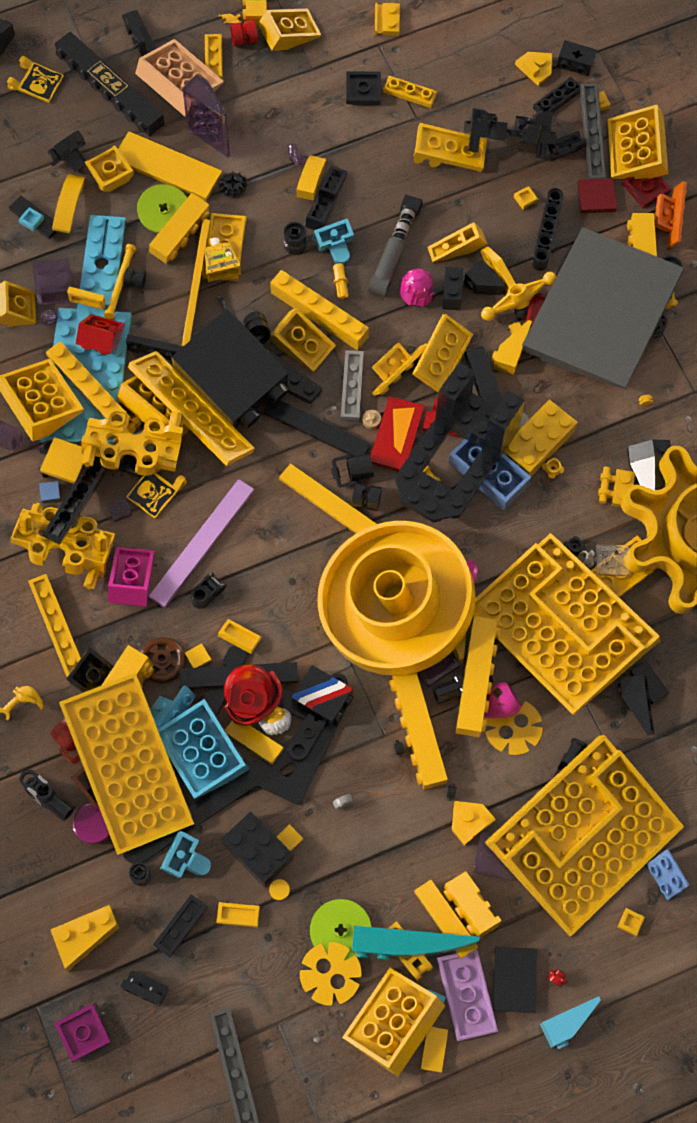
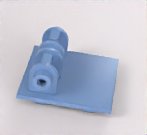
(667, 874)

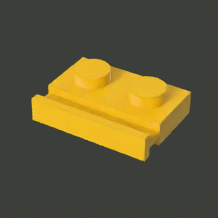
(387, 19)

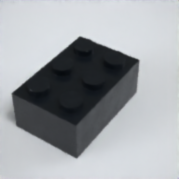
(257, 849)

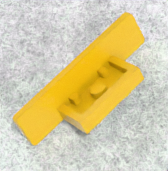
(393, 364)

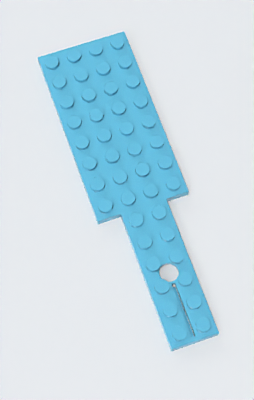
(109, 368)

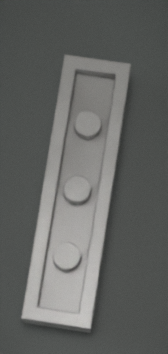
(352, 385)

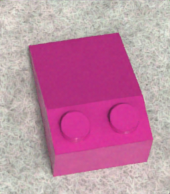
(130, 576)

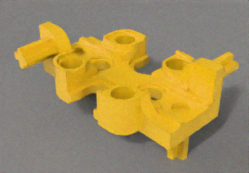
(166, 440)
(90, 557)

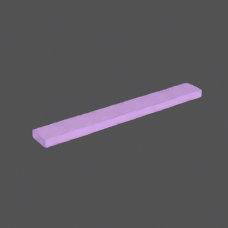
(201, 543)

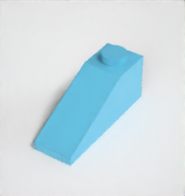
(565, 1025)

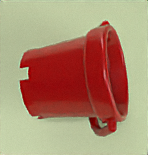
(250, 692)

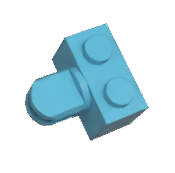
(334, 239)
(183, 857)

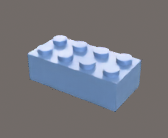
(504, 481)

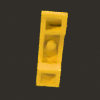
(67, 203)

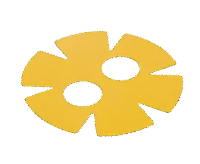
(517, 742)
(313, 978)

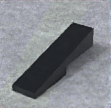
(326, 198)

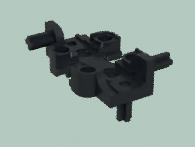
(532, 130)

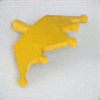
(230, 19)

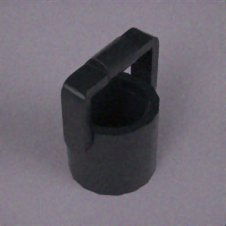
(358, 468)

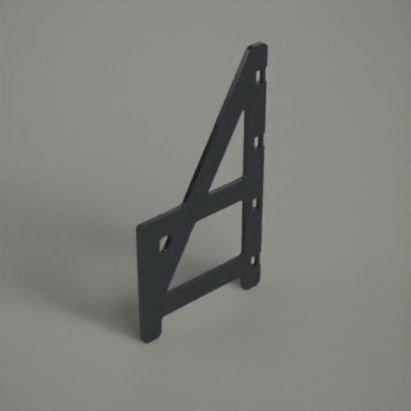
(260, 773)

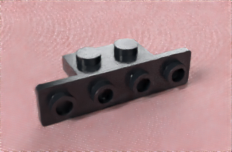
(139, 35)

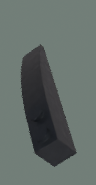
(75, 501)

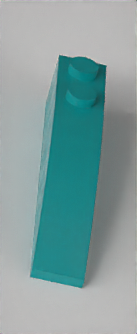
(405, 943)

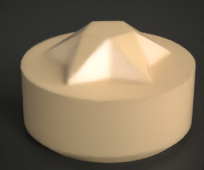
(371, 419)

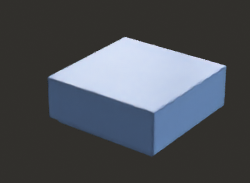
(49, 492)

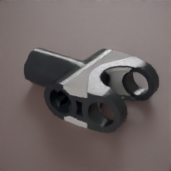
(46, 796)

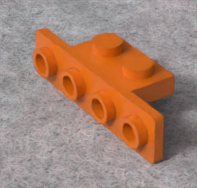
(670, 214)

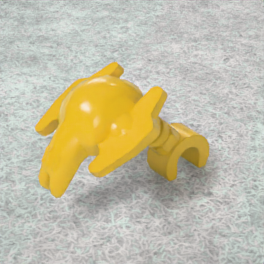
(23, 694)

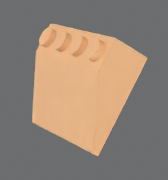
(170, 69)

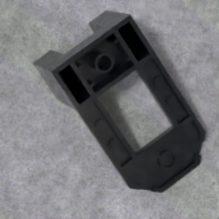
(472, 419)

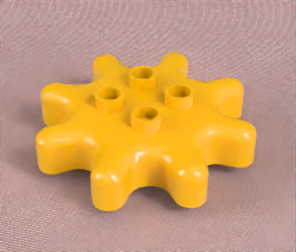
(670, 527)

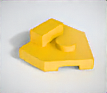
(536, 66)
(470, 820)

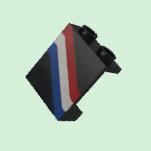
(323, 695)

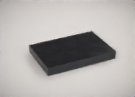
(515, 980)

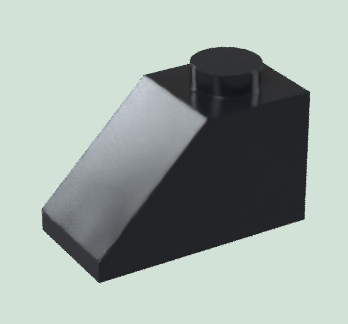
(484, 281)

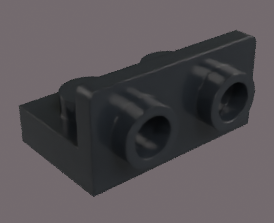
(145, 988)

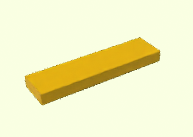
(443, 914)

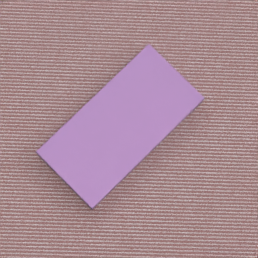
(467, 996)

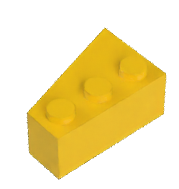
(471, 905)
(83, 935)

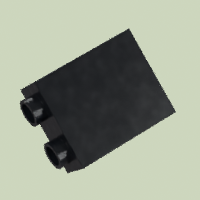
(231, 370)

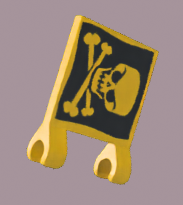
(38, 81)
(154, 493)

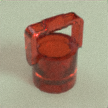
(63, 737)

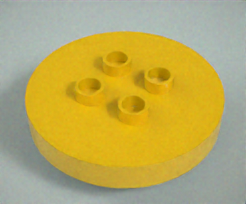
(396, 598)

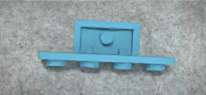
(166, 710)

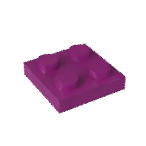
(82, 1033)

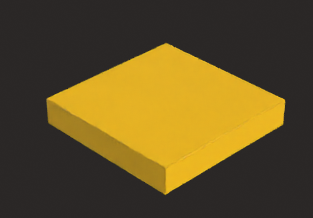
(63, 461)

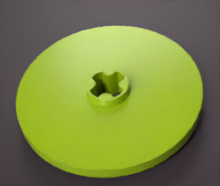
(153, 200)
(329, 918)

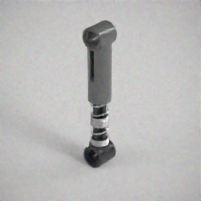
(382, 278)

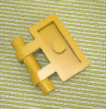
(622, 482)

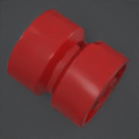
(244, 33)

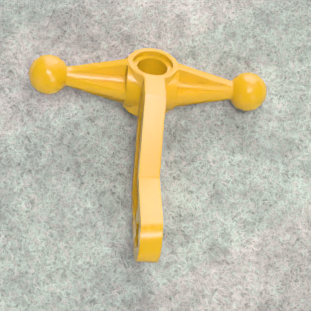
(517, 295)

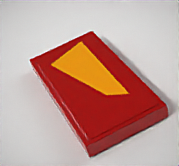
(396, 433)

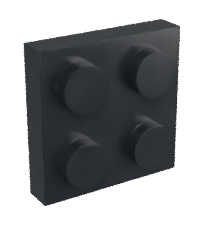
(363, 88)

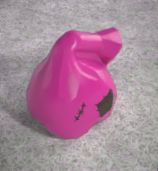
(502, 702)

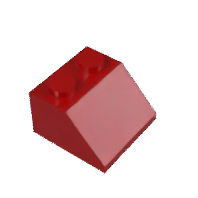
(99, 334)

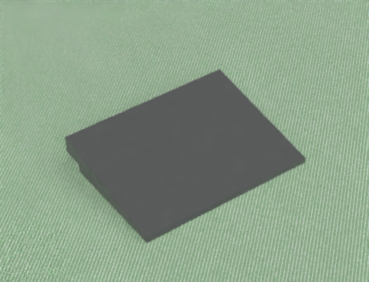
(602, 309)

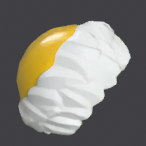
(276, 722)

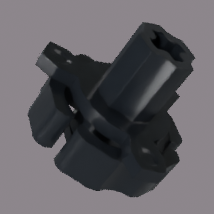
(68, 150)

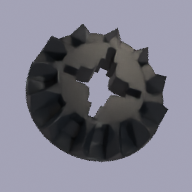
(240, 184)

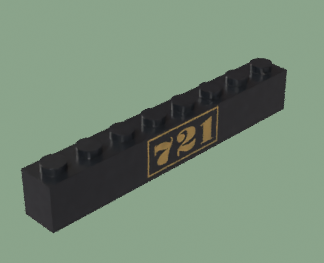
(109, 84)

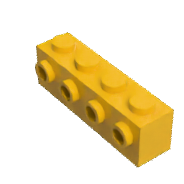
(179, 228)

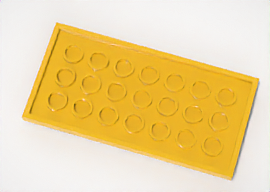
(126, 763)

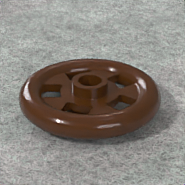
(171, 646)

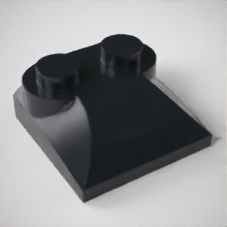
(89, 671)

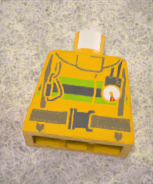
(221, 261)

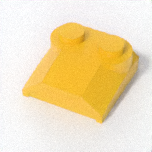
(110, 169)

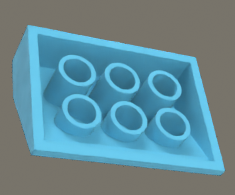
(201, 749)

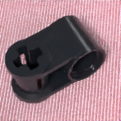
(210, 588)

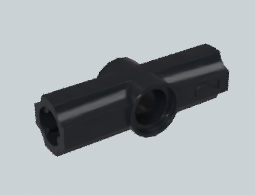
(451, 689)

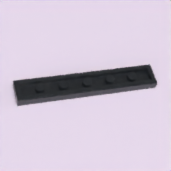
(316, 428)
(216, 676)

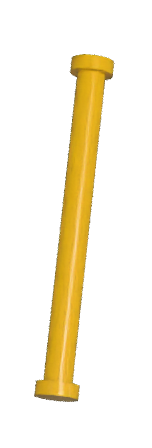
(109, 313)

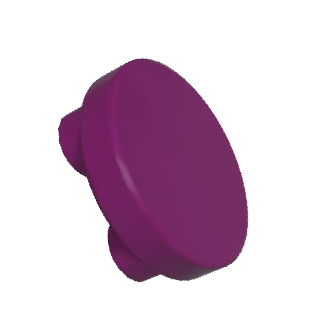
(90, 825)

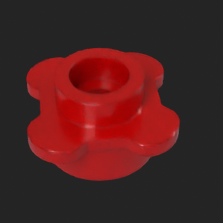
(557, 977)

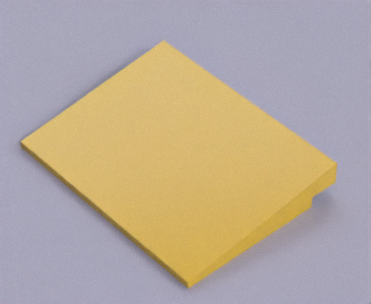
(564, 623)
(585, 834)

